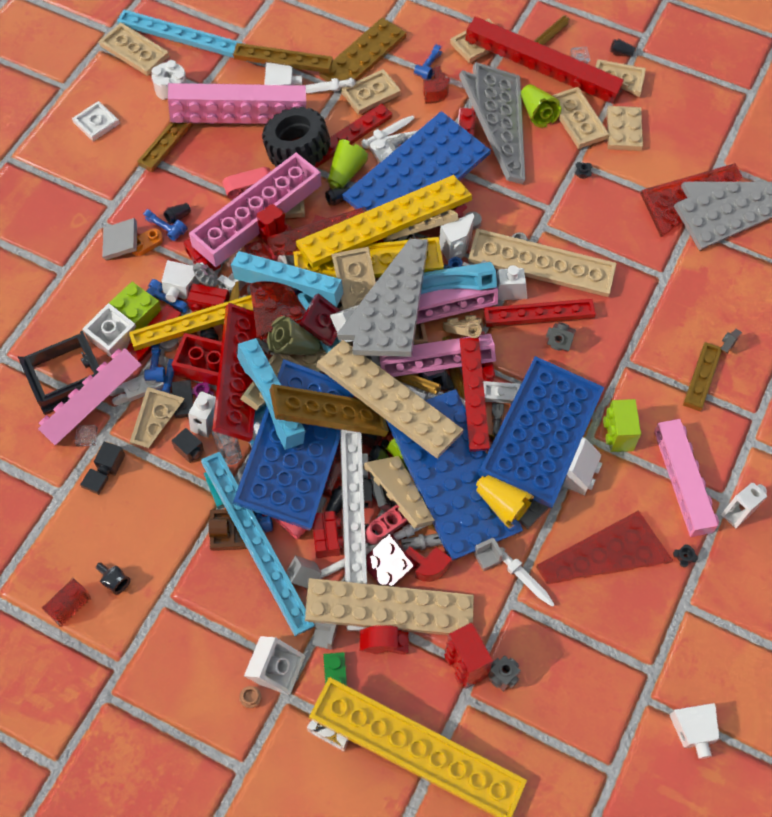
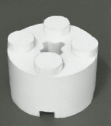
(167, 73)

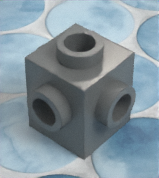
(563, 342)
(504, 680)

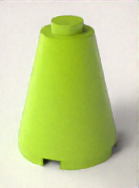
(540, 106)
(346, 163)

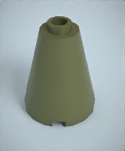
(291, 338)

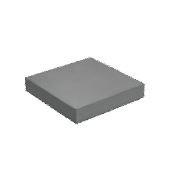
(119, 239)

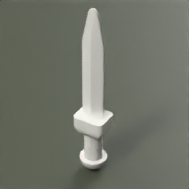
(334, 85)
(377, 134)
(514, 566)

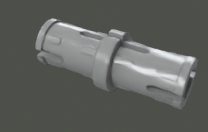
(421, 542)

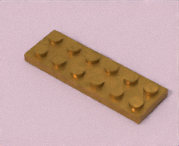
(365, 51)
(325, 410)

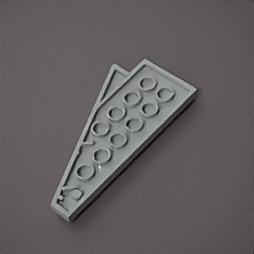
(498, 107)
(723, 209)
(389, 312)

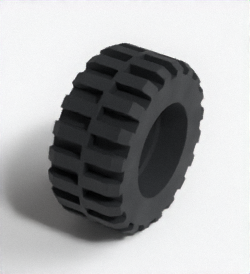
(295, 124)

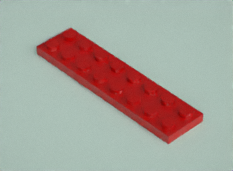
(232, 414)

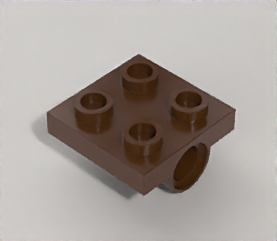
(223, 532)

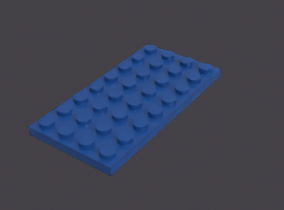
(425, 158)
(542, 431)
(290, 480)
(450, 485)

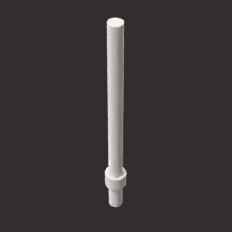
(407, 531)

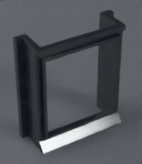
(52, 399)

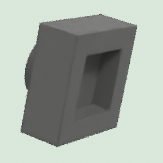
(730, 340)

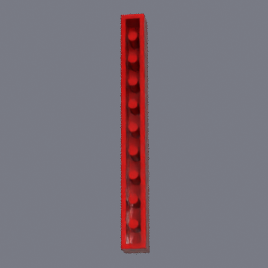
(544, 59)

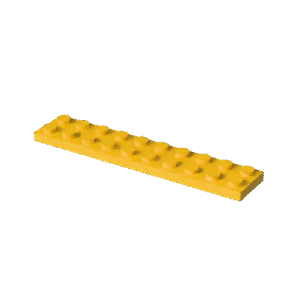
(383, 220)
(418, 749)

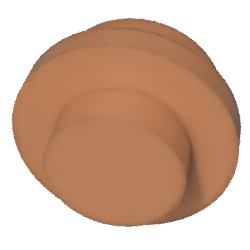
(250, 697)

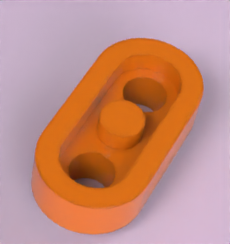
(148, 242)

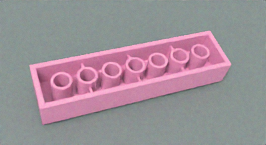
(231, 102)
(237, 221)

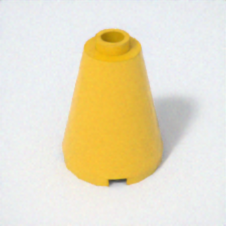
(504, 499)

